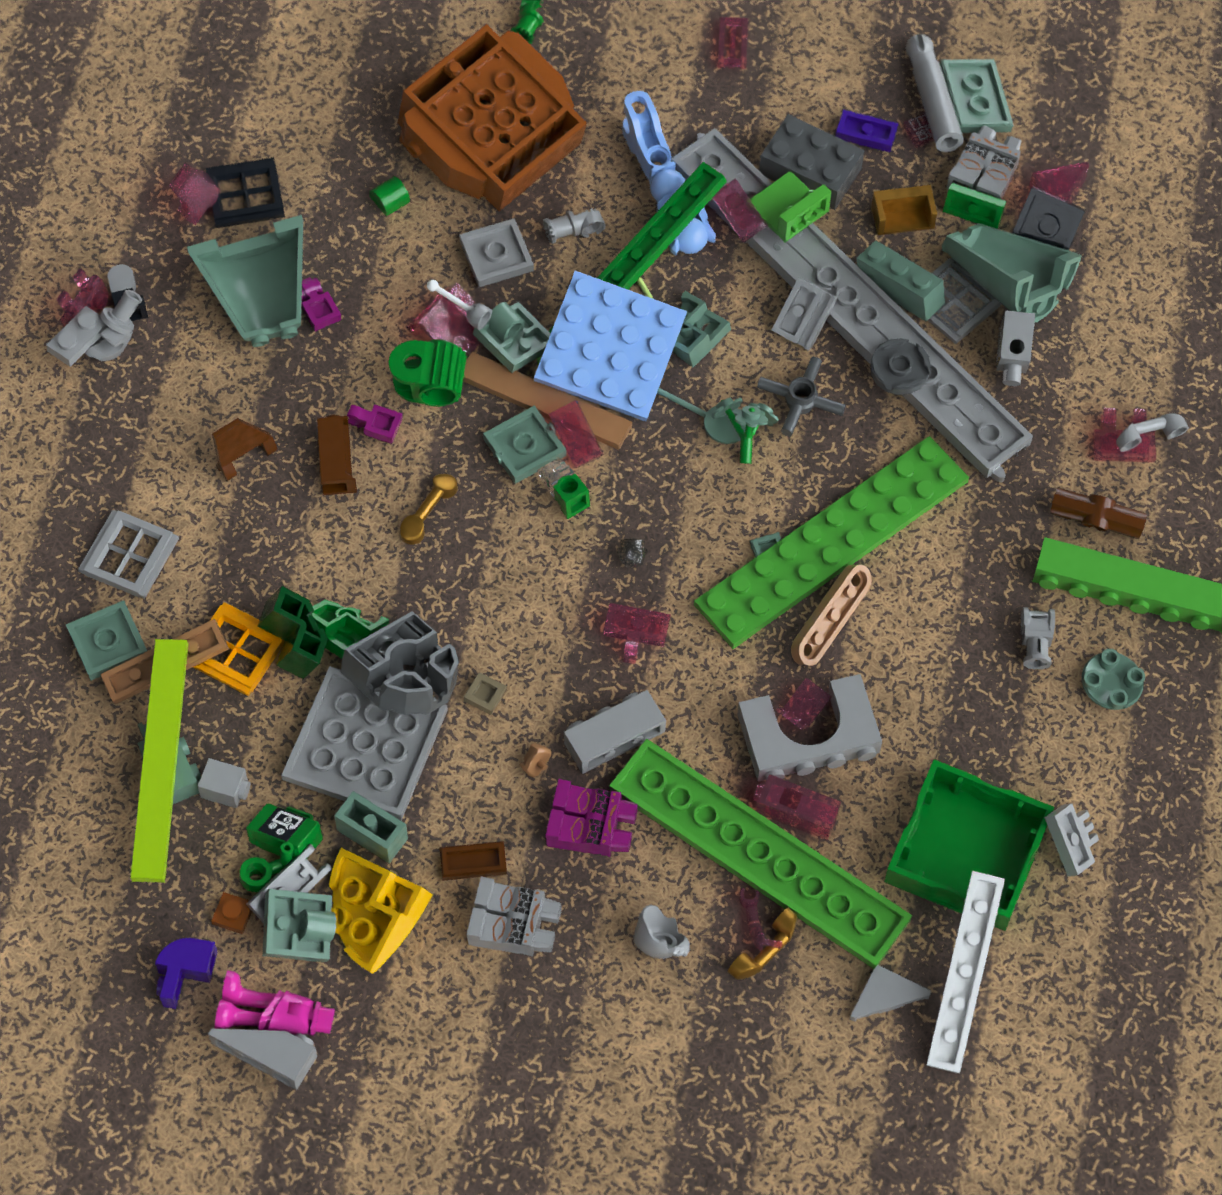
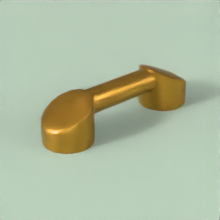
(412, 526)
(746, 967)

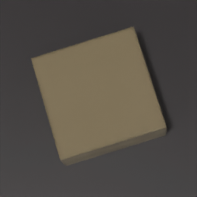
(485, 693)

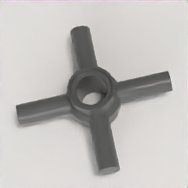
(801, 386)

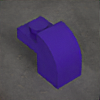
(183, 959)

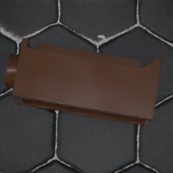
(335, 455)

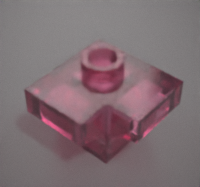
(195, 191)

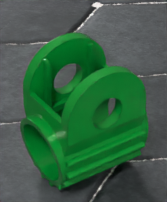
(432, 378)

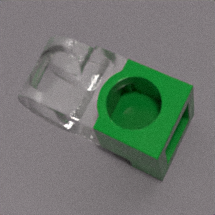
(564, 487)

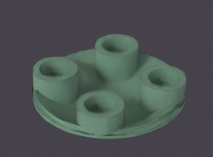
(1112, 680)

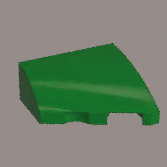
(343, 625)

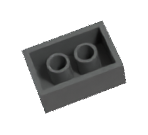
(812, 157)

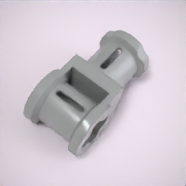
(1037, 633)

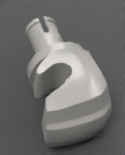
(119, 329)

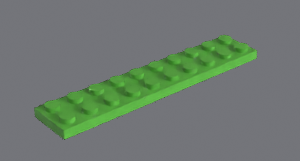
(830, 542)
(761, 853)

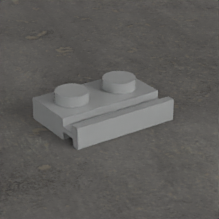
(804, 313)

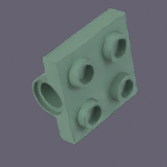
(513, 336)
(298, 925)

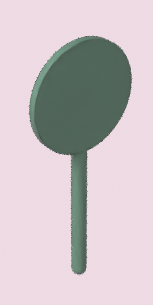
(717, 429)

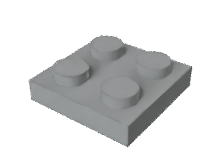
(496, 252)

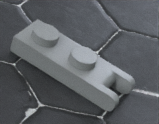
(295, 876)

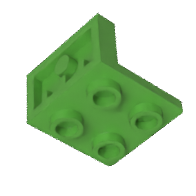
(791, 206)

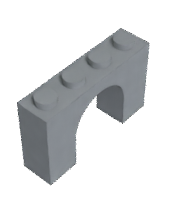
(780, 756)

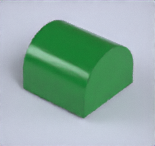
(390, 195)

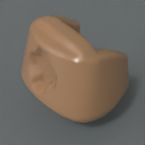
(535, 759)

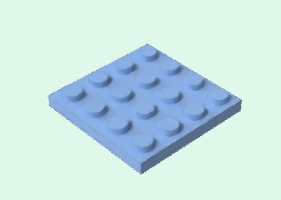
(610, 346)

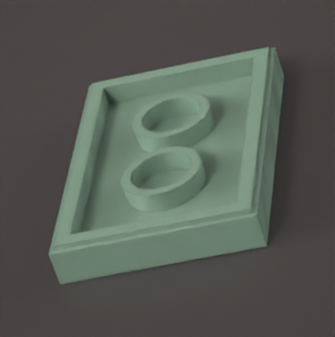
(977, 94)

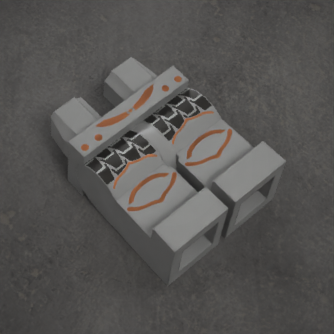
(987, 158)
(511, 919)

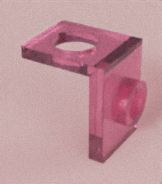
(805, 704)

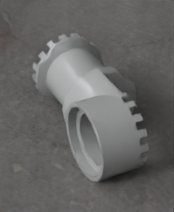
(574, 225)

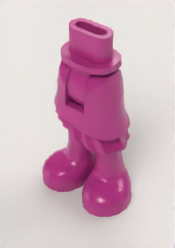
(283, 1010)

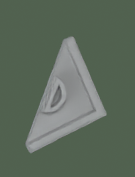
(887, 992)

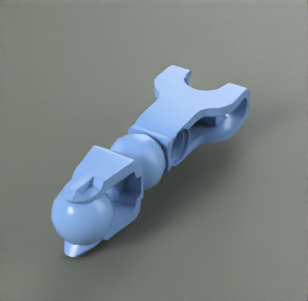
(649, 145)

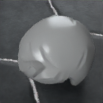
(659, 935)

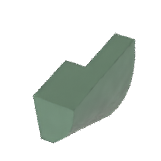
(692, 342)

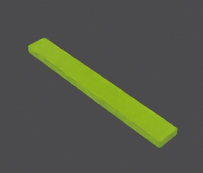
(159, 761)

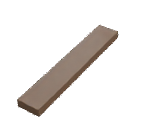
(526, 393)

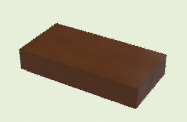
(473, 861)

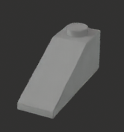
(272, 1052)

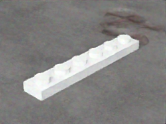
(965, 972)

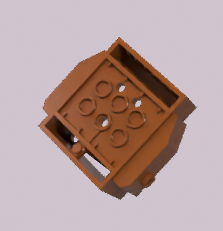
(461, 136)

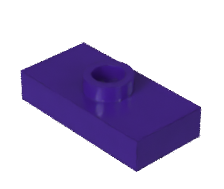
(867, 131)

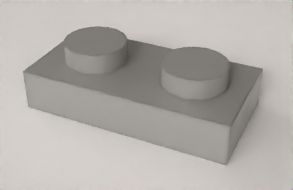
(77, 336)

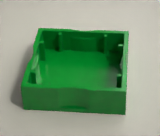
(967, 828)

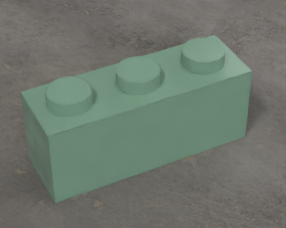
(903, 280)

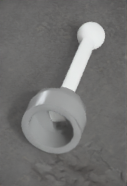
(476, 314)

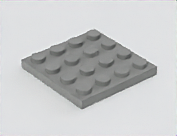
(361, 748)

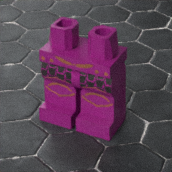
(589, 819)

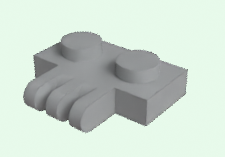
(1072, 838)

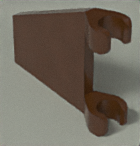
(236, 440)

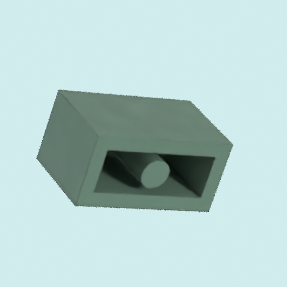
(371, 827)

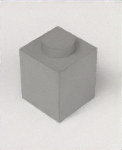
(223, 783)

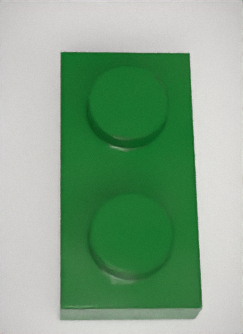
(974, 206)

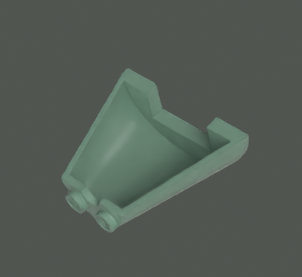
(1014, 268)
(258, 280)

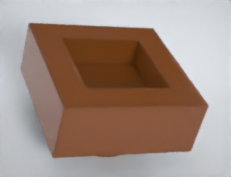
(232, 913)

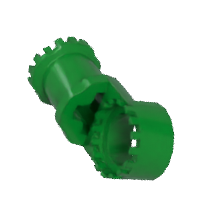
(528, 19)

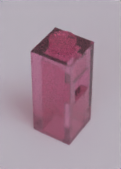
(797, 806)

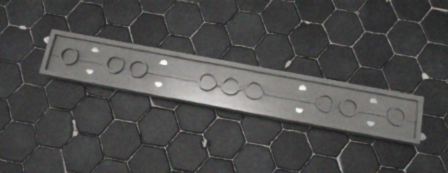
(869, 317)

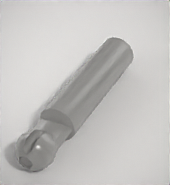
(934, 94)

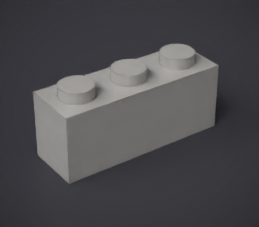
(614, 731)

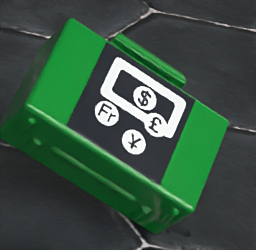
(276, 825)

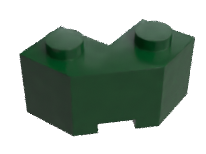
(292, 620)

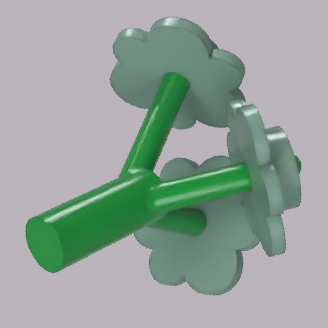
(752, 416)

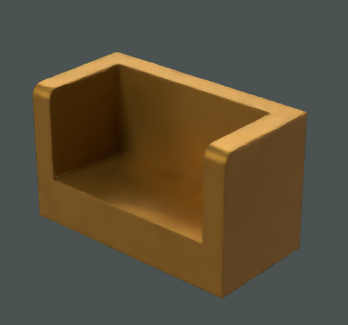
(904, 210)

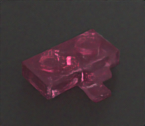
(636, 627)

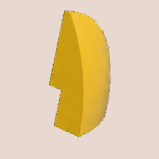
(373, 908)

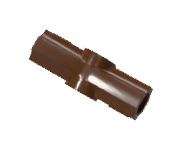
(1098, 513)

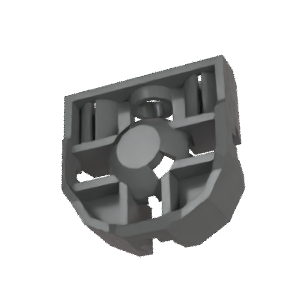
(381, 659)

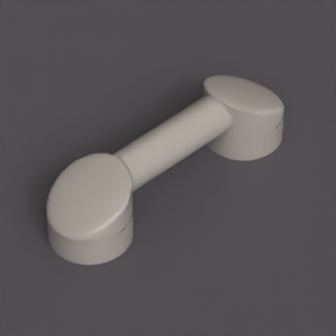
(1171, 424)

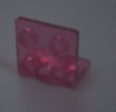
(447, 321)

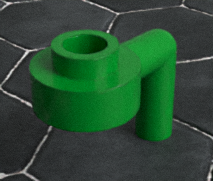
(264, 868)

